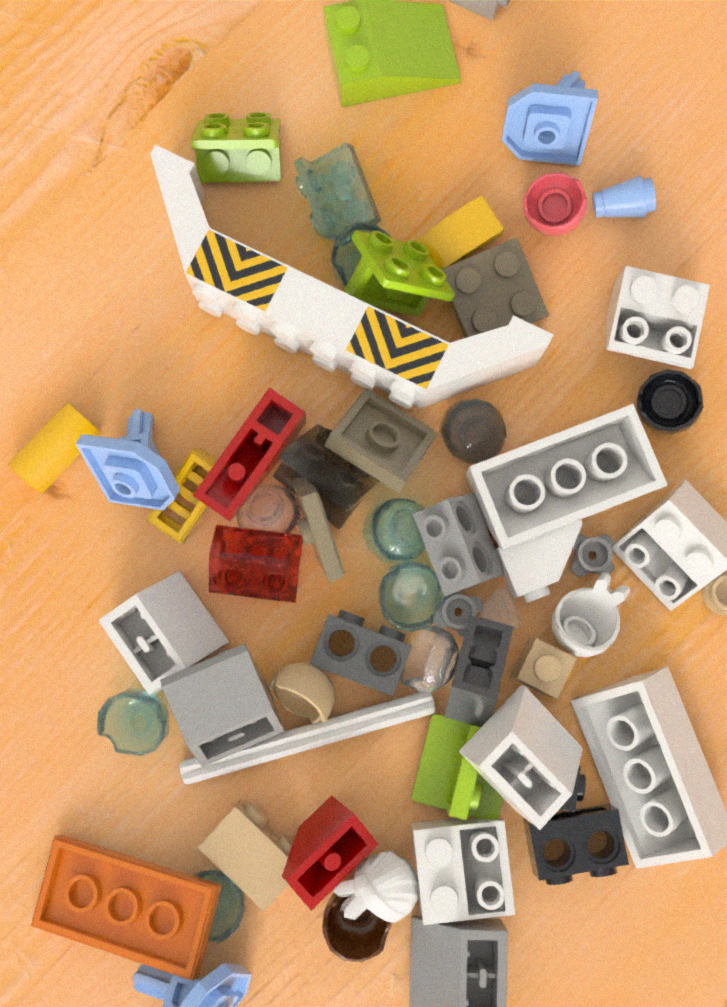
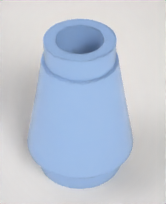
(626, 199)

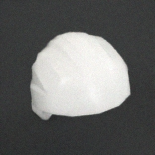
(589, 618)
(383, 886)

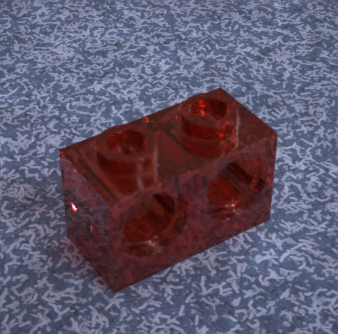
(255, 563)

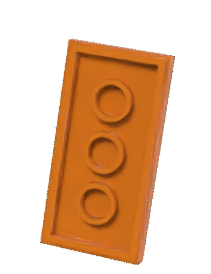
(127, 906)

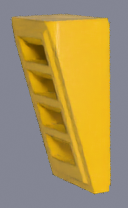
(186, 472)

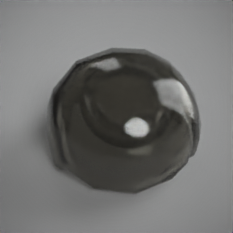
(473, 430)

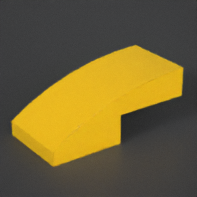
(462, 233)

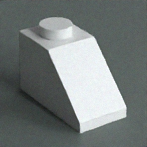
(538, 561)

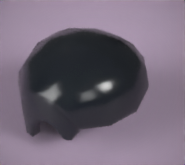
(670, 402)

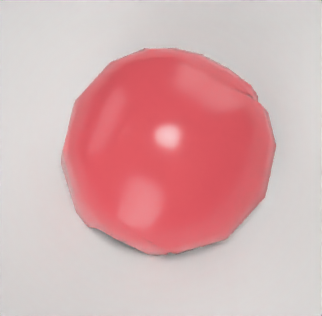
(555, 204)

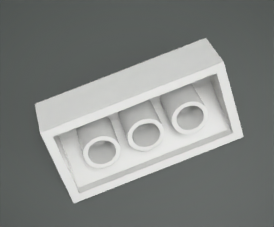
(565, 477)
(653, 769)

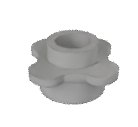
(601, 546)
(446, 615)

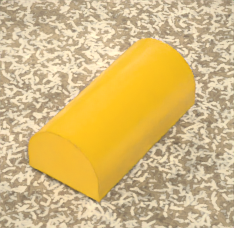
(52, 448)

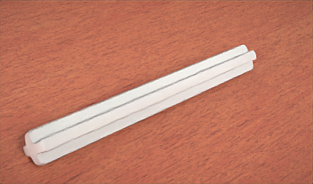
(314, 736)

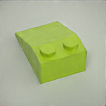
(388, 49)

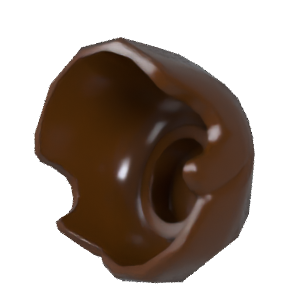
(350, 938)

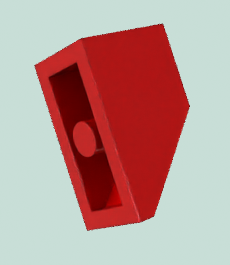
(326, 851)

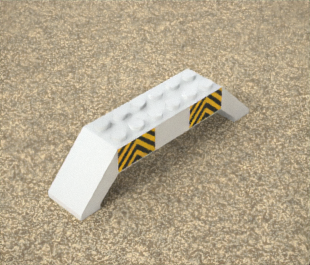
(325, 320)

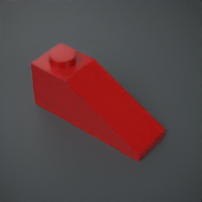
(251, 454)

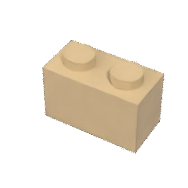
(249, 853)

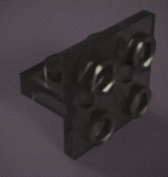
(336, 479)

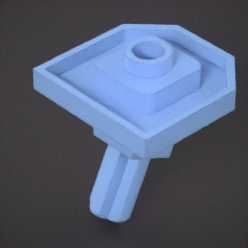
(550, 121)
(131, 465)
(220, 988)

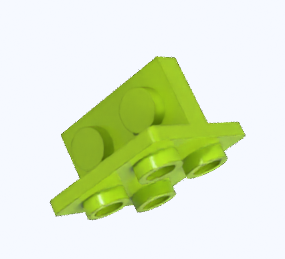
(237, 148)
(396, 274)
(448, 778)

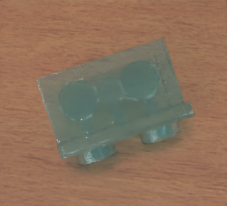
(336, 191)

